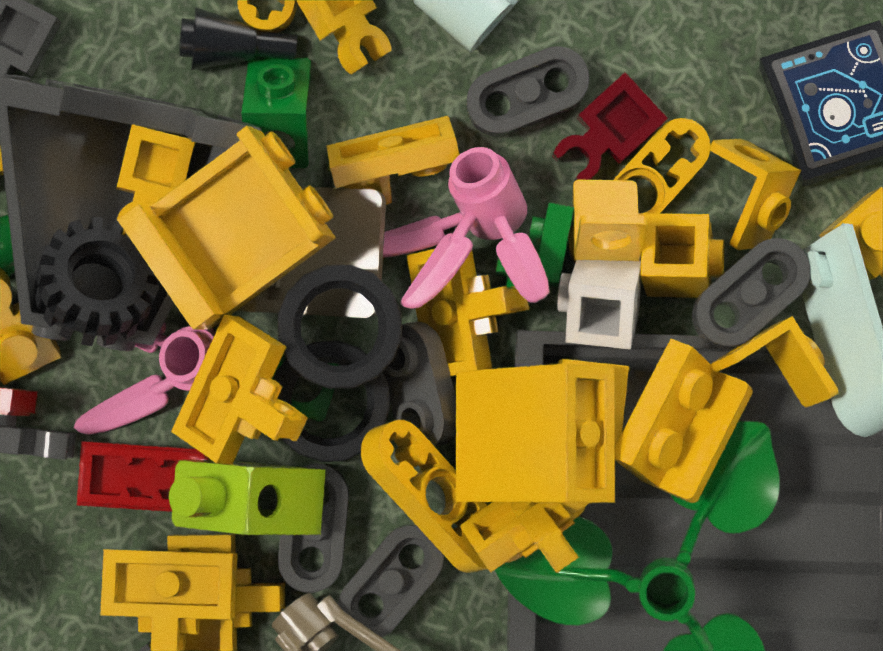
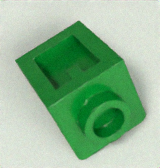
(550, 240)

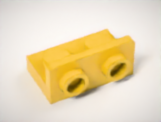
(681, 423)

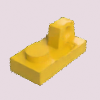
(412, 149)

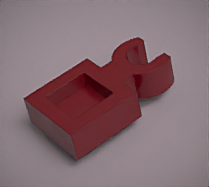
(615, 123)

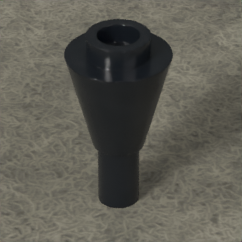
(221, 41)

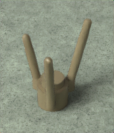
(309, 624)

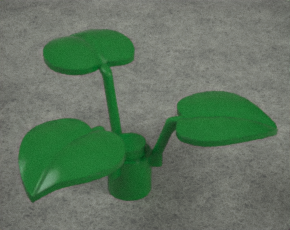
(734, 501)

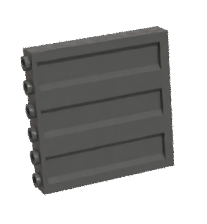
(798, 578)

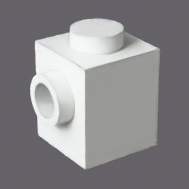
(601, 302)

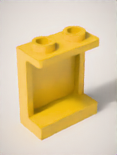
(230, 229)
(536, 434)

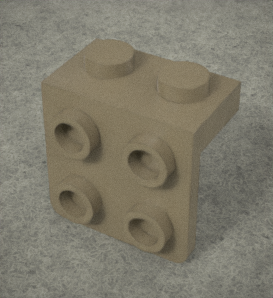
(359, 242)

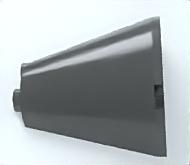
(64, 165)

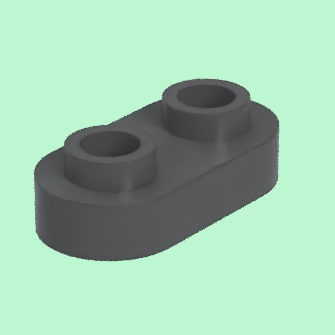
(525, 89)
(749, 294)
(422, 384)
(330, 542)
(391, 580)

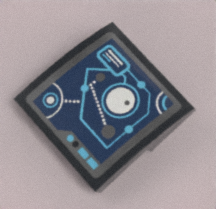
(830, 101)

